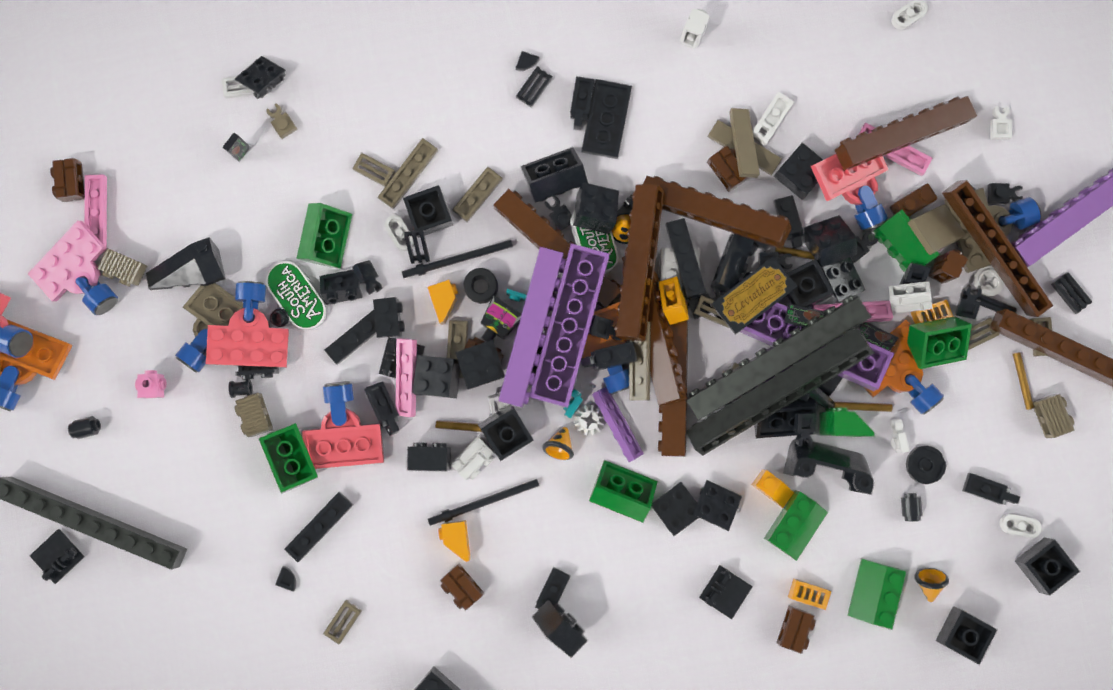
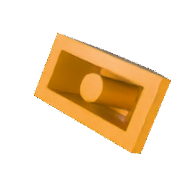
(443, 299)
(673, 300)
(773, 488)
(456, 538)

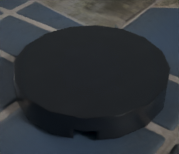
(925, 464)

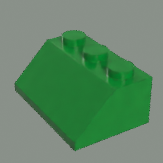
(324, 235)
(902, 241)
(939, 341)
(842, 422)
(288, 458)
(623, 491)
(796, 525)
(876, 593)

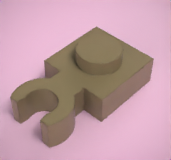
(282, 122)

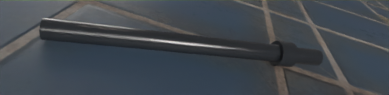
(421, 269)
(447, 515)

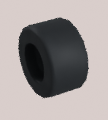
(480, 273)

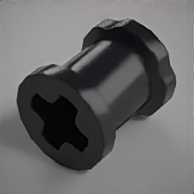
(233, 388)

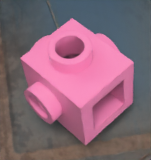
(150, 385)

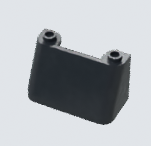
(803, 459)

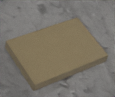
(936, 229)

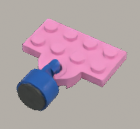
(73, 268)

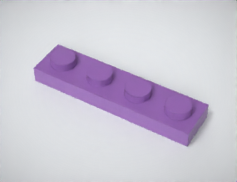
(617, 424)

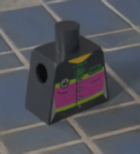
(499, 319)

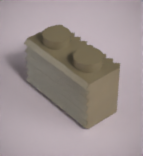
(122, 267)
(253, 415)
(1053, 416)

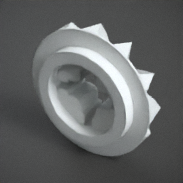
(996, 283)
(594, 428)

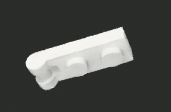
(772, 117)

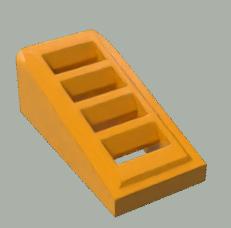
(918, 318)
(793, 594)

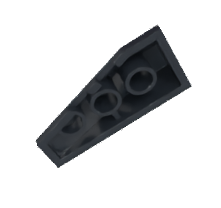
(193, 265)

